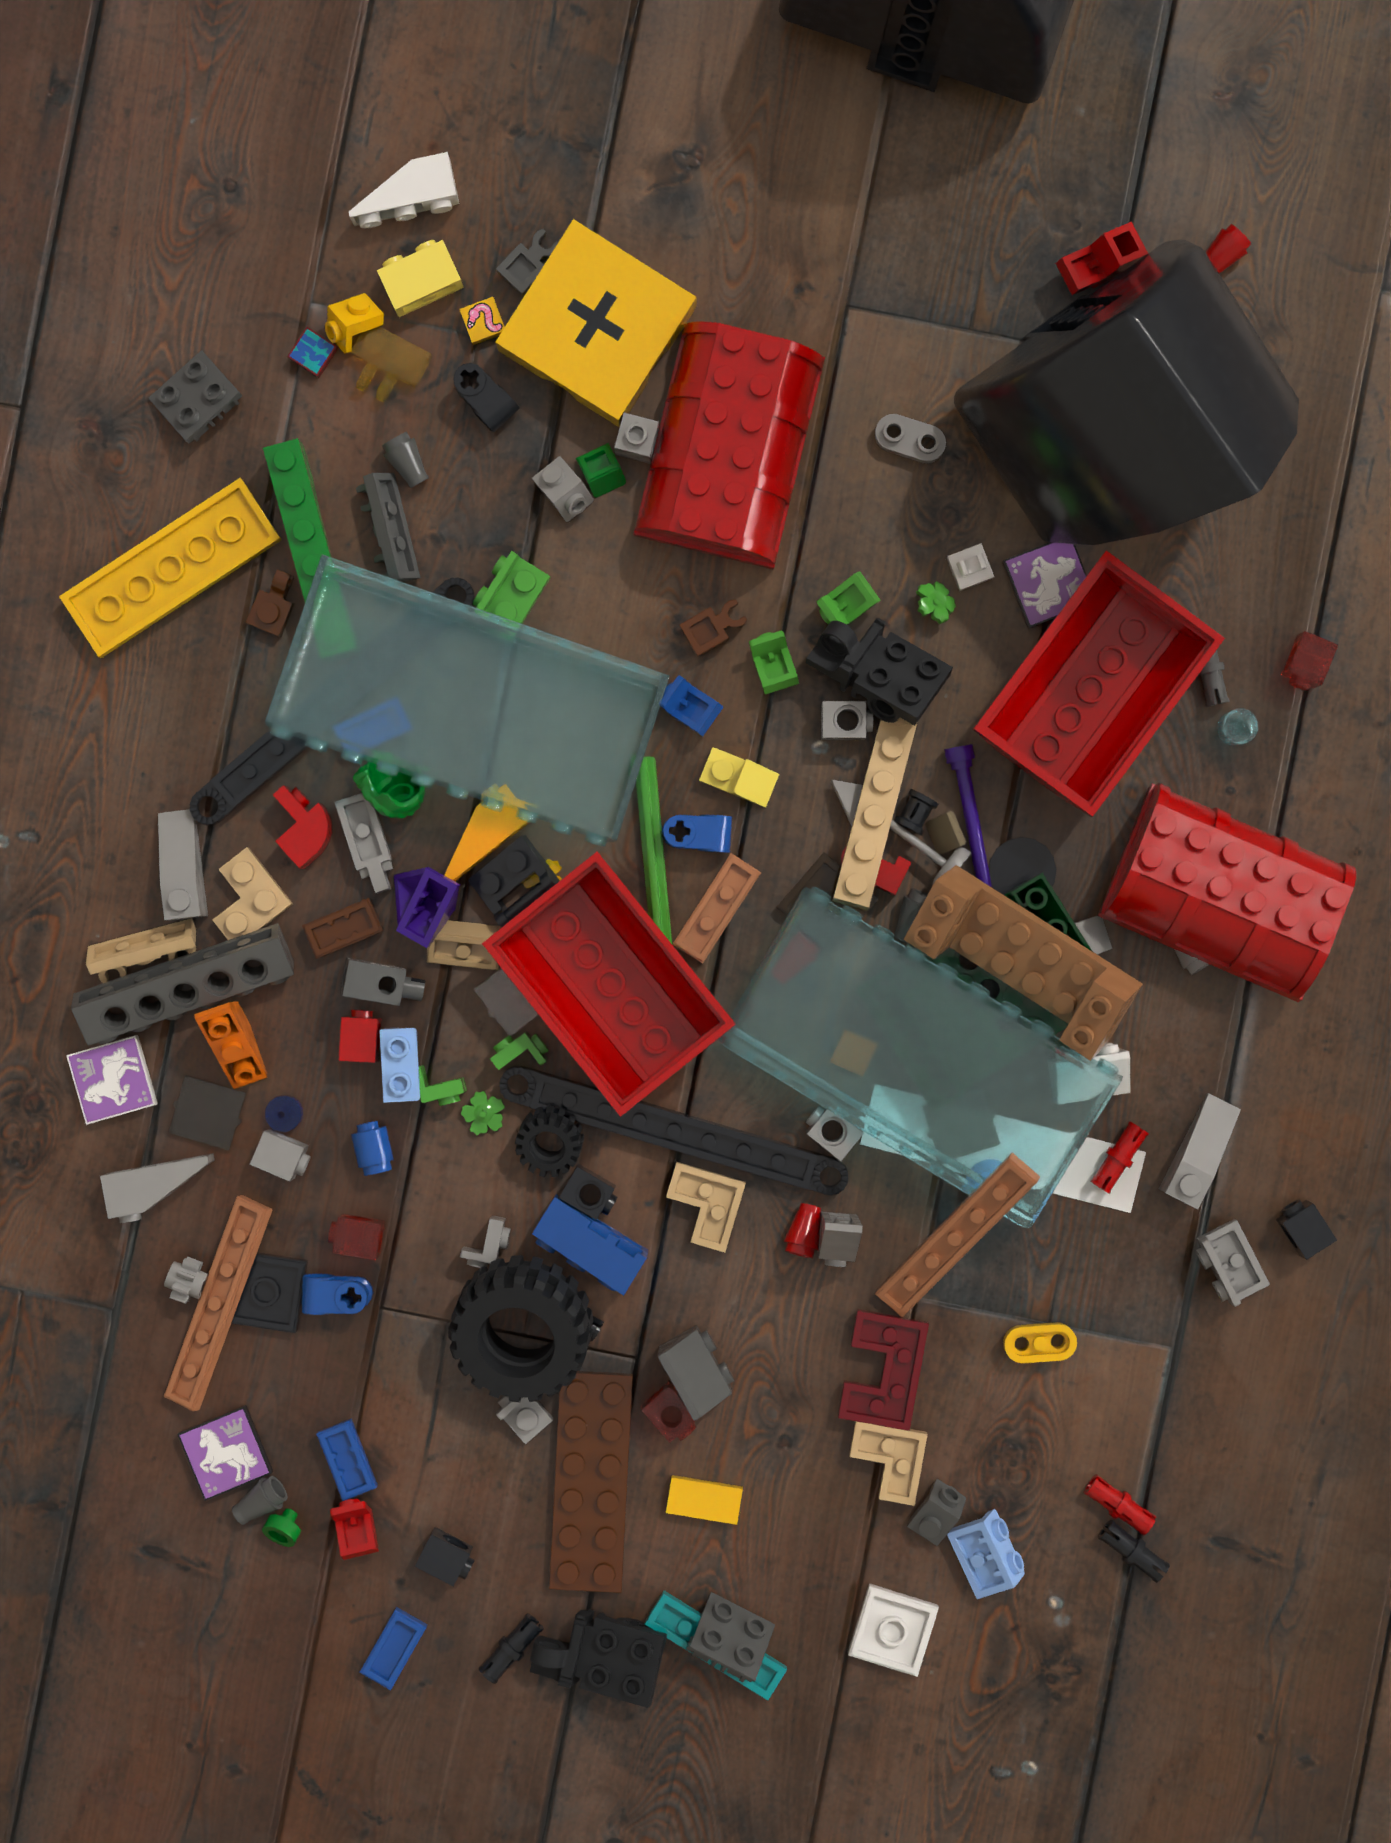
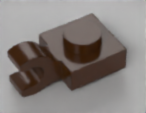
(271, 609)

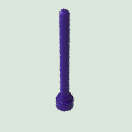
(961, 761)

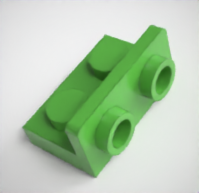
(513, 588)

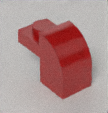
(1102, 259)
(312, 829)

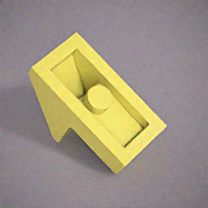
(739, 777)

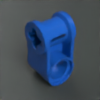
(706, 832)
(328, 1294)

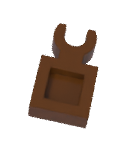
(708, 630)

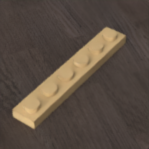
(874, 814)

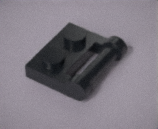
(507, 873)

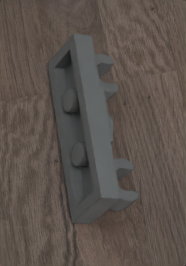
(390, 526)

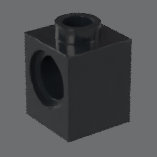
(572, 1192)
(1305, 1228)
(445, 1557)

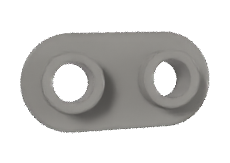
(909, 441)

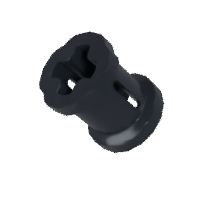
(916, 812)

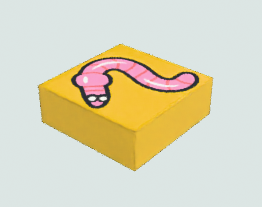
(482, 320)

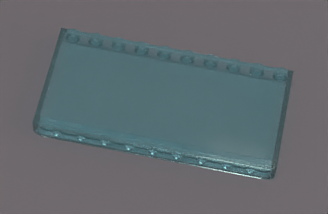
(466, 701)
(916, 1053)

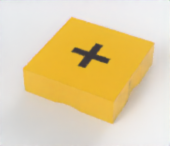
(596, 322)

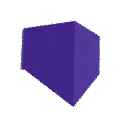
(424, 903)

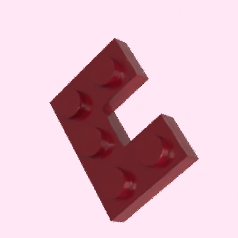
(904, 1347)

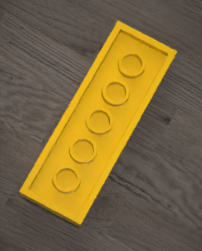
(170, 568)

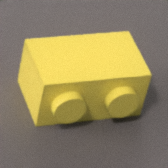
(420, 277)

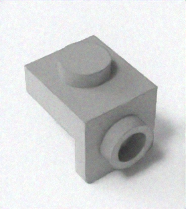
(563, 488)
(496, 1239)

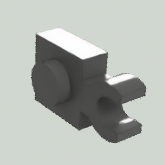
(524, 264)

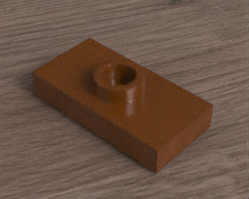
(343, 928)

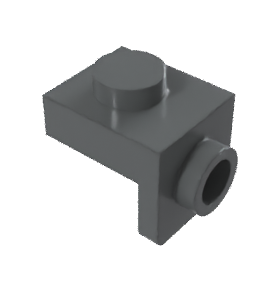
(937, 1512)

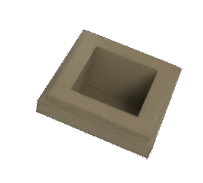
(945, 832)

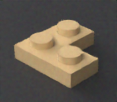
(259, 895)
(718, 1203)
(901, 1454)

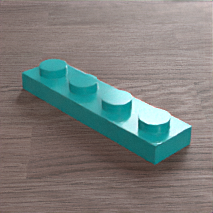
(680, 1623)

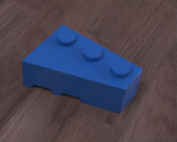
(590, 1245)

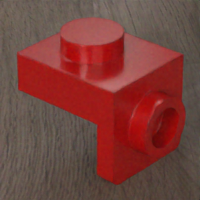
(354, 1528)

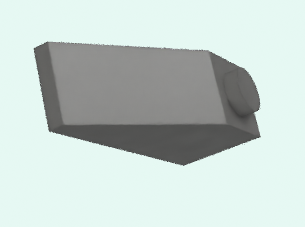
(180, 866)
(1200, 1152)
(141, 1188)
(839, 1238)

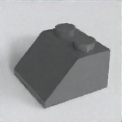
(695, 1371)

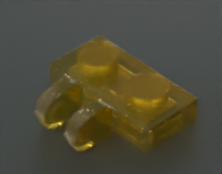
(392, 355)

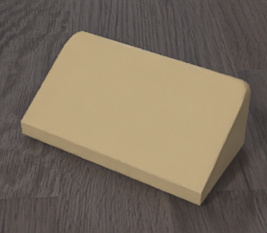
(462, 945)

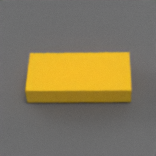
(704, 1499)

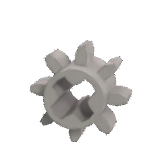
(186, 1280)

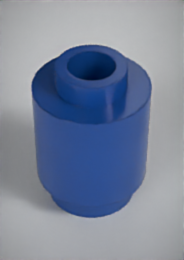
(372, 1148)

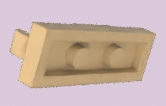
(141, 948)

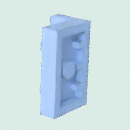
(399, 1064)
(987, 1555)

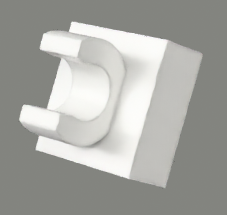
(970, 567)

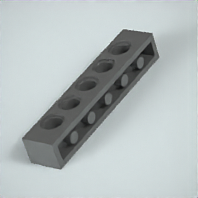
(264, 945)

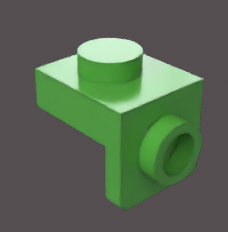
(848, 600)
(773, 662)
(509, 1049)
(444, 1092)

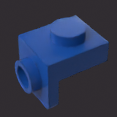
(690, 705)

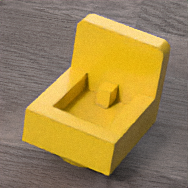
(351, 318)

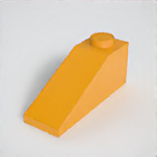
(482, 836)

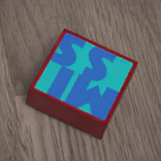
(312, 352)

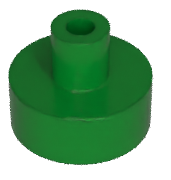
(282, 1528)

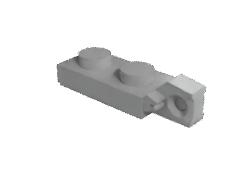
(366, 840)

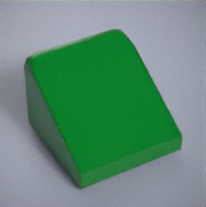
(601, 470)

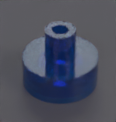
(292, 1109)

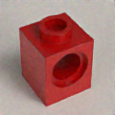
(360, 1037)

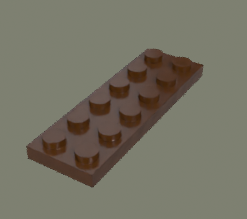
(591, 1482)

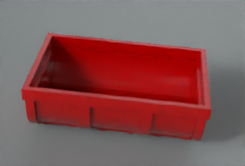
(729, 443)
(1098, 684)
(1228, 893)
(608, 983)

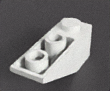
(415, 188)

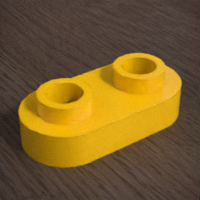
(1039, 1343)

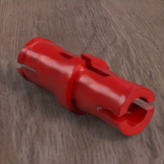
(1119, 1157)
(1120, 1504)

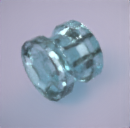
(1233, 732)

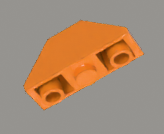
(232, 1043)

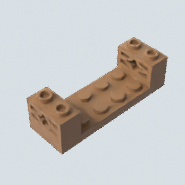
(1026, 956)

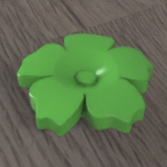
(935, 600)
(484, 1113)

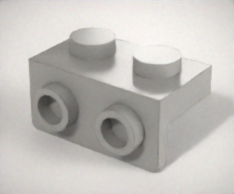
(1232, 1262)

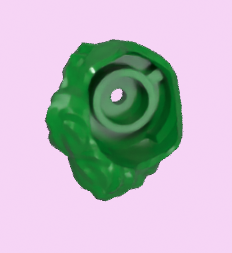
(389, 794)

